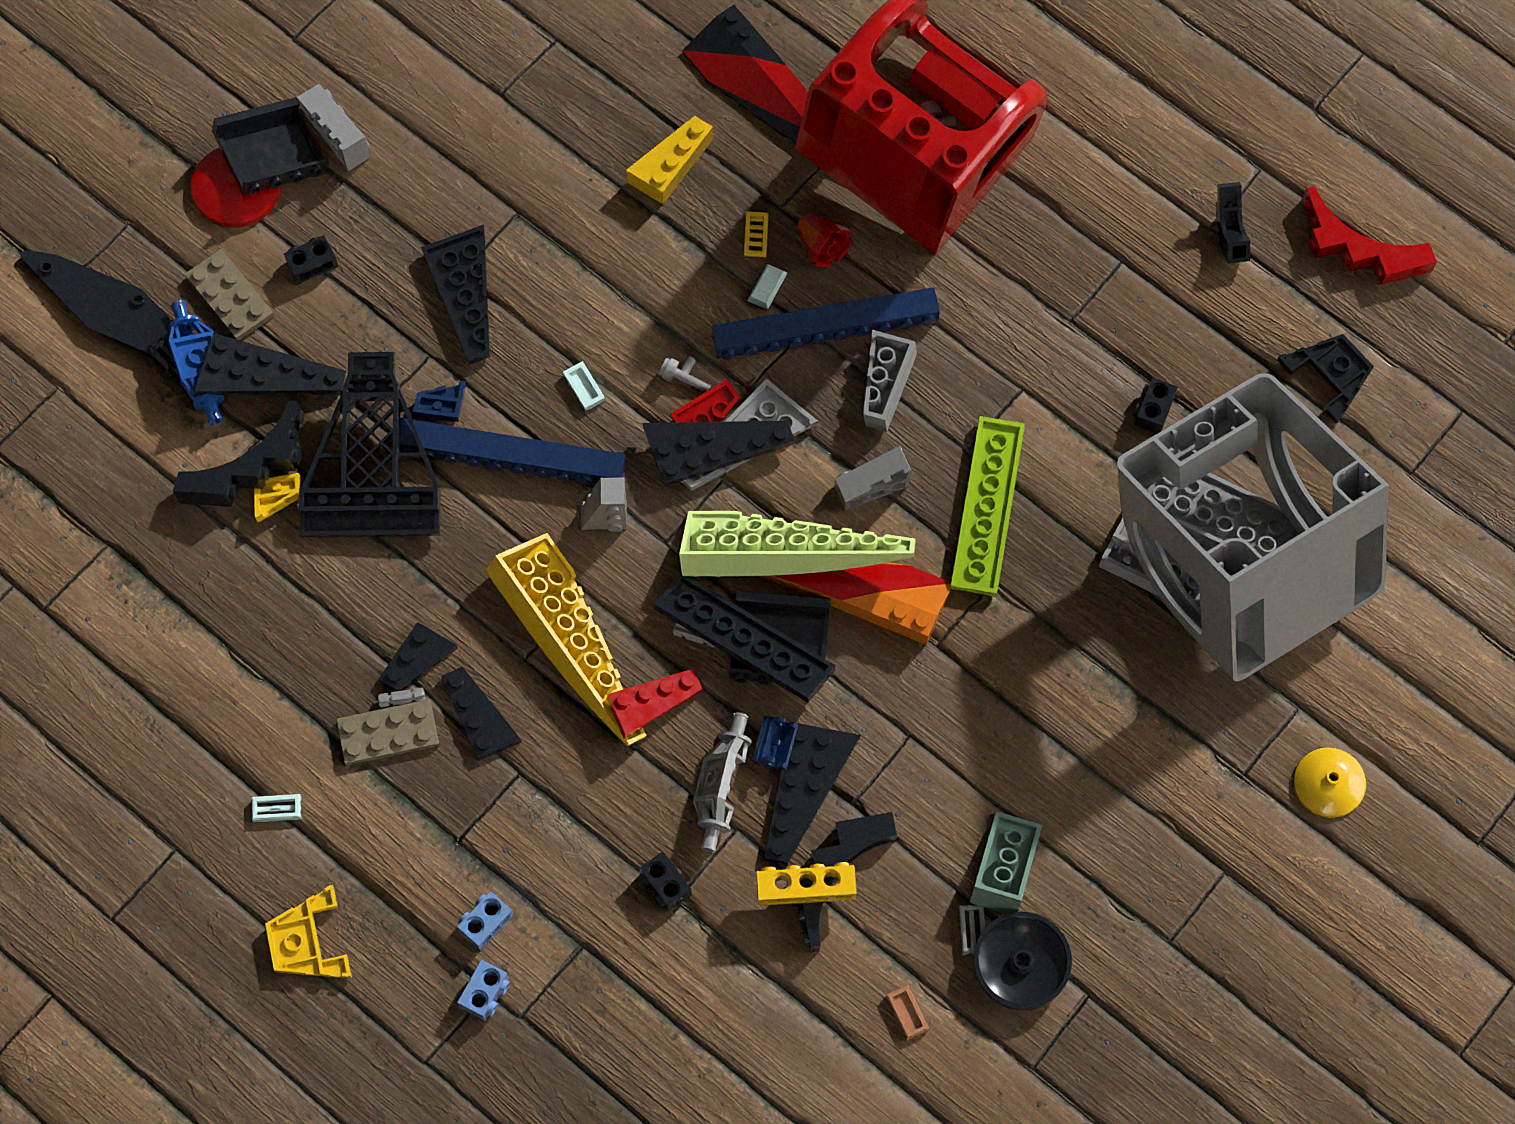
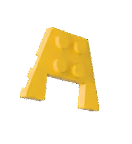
(295, 940)

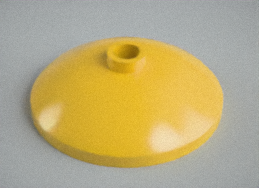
(1321, 794)

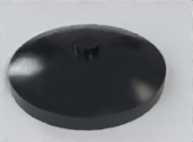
(1022, 960)

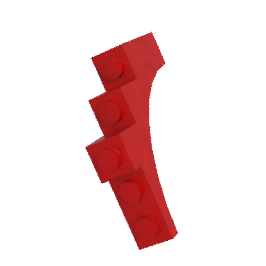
(1357, 251)

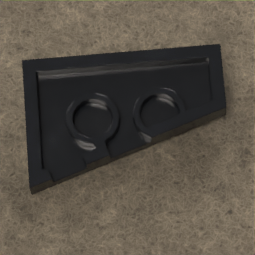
(416, 655)

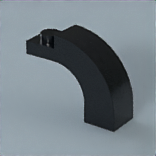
(1230, 226)

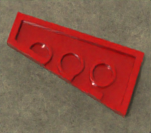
(643, 703)

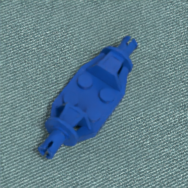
(189, 355)

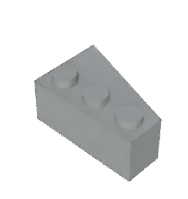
(873, 479)
(605, 506)

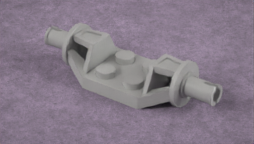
(715, 779)

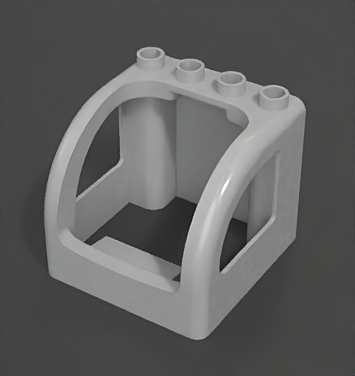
(1250, 602)

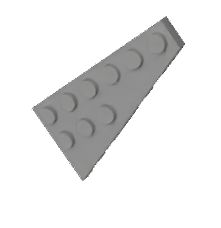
(764, 404)

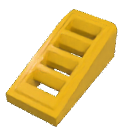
(758, 217)

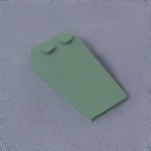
(1006, 863)

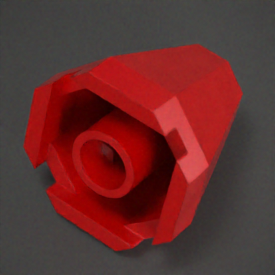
(823, 239)

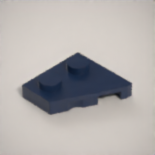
(440, 403)

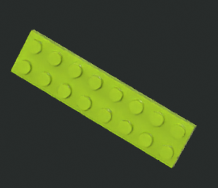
(987, 506)

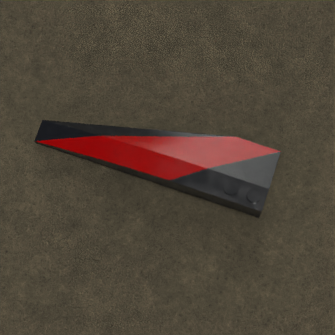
(749, 70)

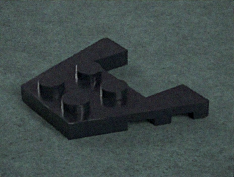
(1338, 364)

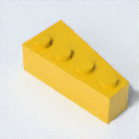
(670, 161)

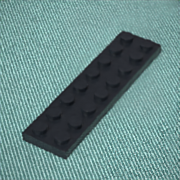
(744, 637)

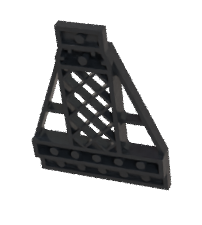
(369, 509)

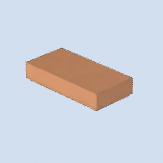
(907, 1012)

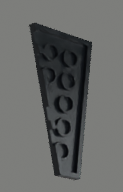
(697, 448)
(803, 787)

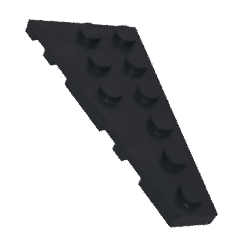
(461, 279)
(256, 370)

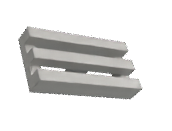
(971, 908)

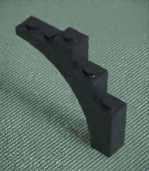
(220, 484)
(853, 839)

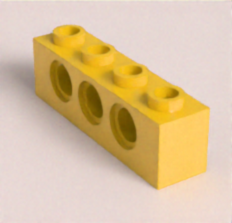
(819, 892)

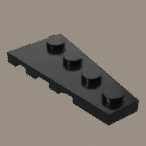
(481, 720)

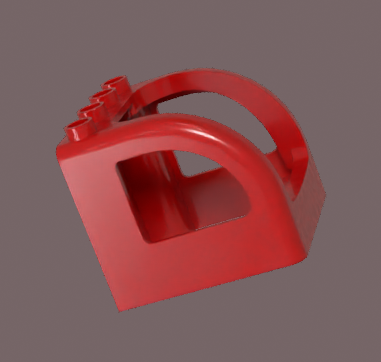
(895, 150)

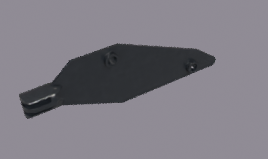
(106, 304)

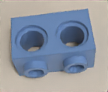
(490, 924)
(478, 988)

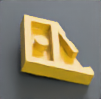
(276, 495)

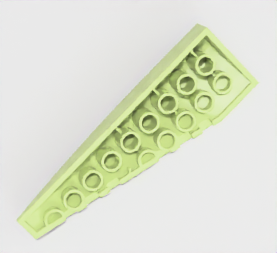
(753, 546)

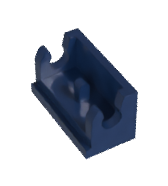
(775, 743)

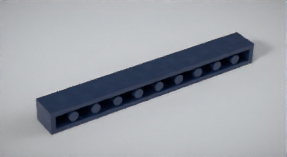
(825, 323)
(512, 453)

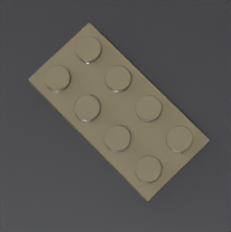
(229, 295)
(388, 732)

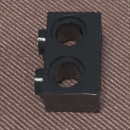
(314, 264)
(1158, 406)
(670, 878)

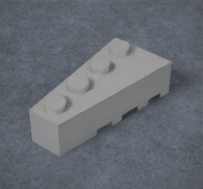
(334, 126)
(887, 375)

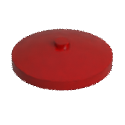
(220, 197)

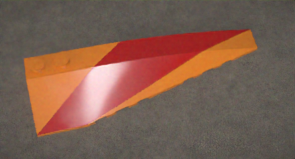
(883, 594)

